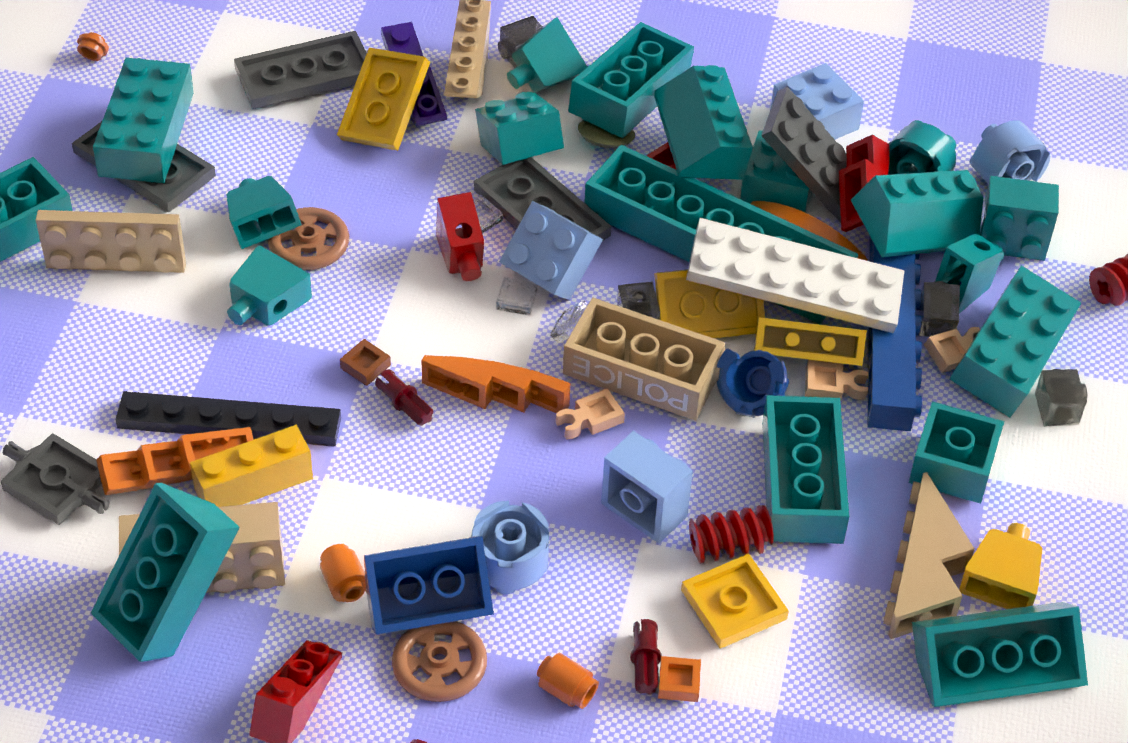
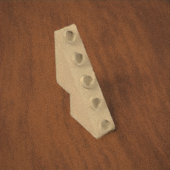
(469, 50)
(929, 559)

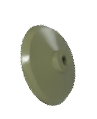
(601, 137)

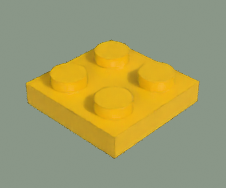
(734, 600)

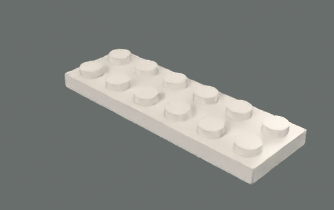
(796, 275)

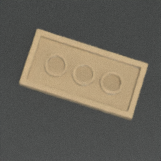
(111, 241)

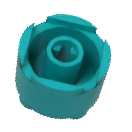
(921, 150)

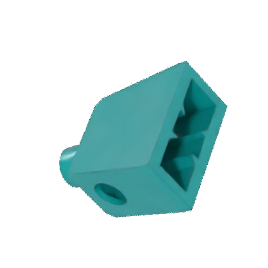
(546, 59)
(260, 210)
(972, 263)
(267, 288)

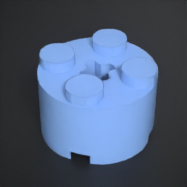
(1010, 153)
(513, 544)

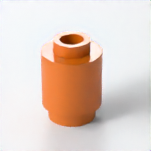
(343, 573)
(567, 680)

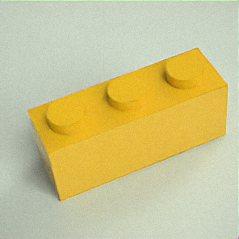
(810, 341)
(253, 469)

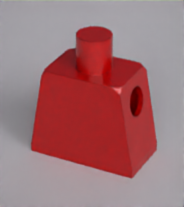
(462, 246)

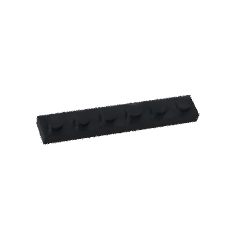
(203, 415)

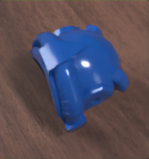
(749, 379)

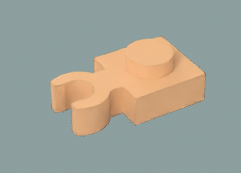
(949, 347)
(829, 380)
(593, 412)

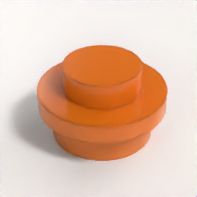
(92, 46)

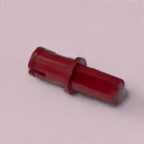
(404, 398)
(645, 656)

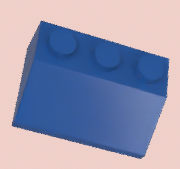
(427, 585)

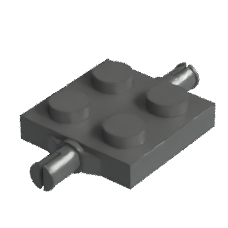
(54, 478)

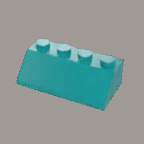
(704, 124)
(919, 211)
(164, 572)
(1001, 653)

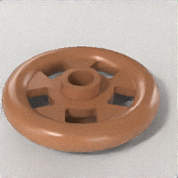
(312, 238)
(434, 687)

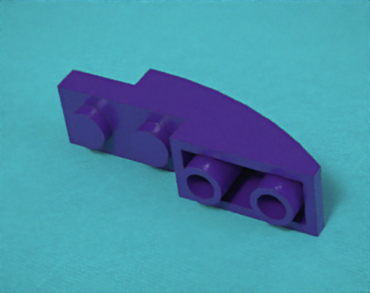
(429, 104)

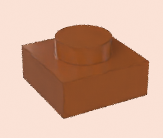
(365, 362)

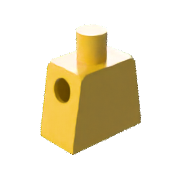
(1004, 568)

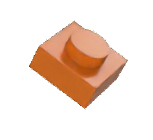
(679, 679)

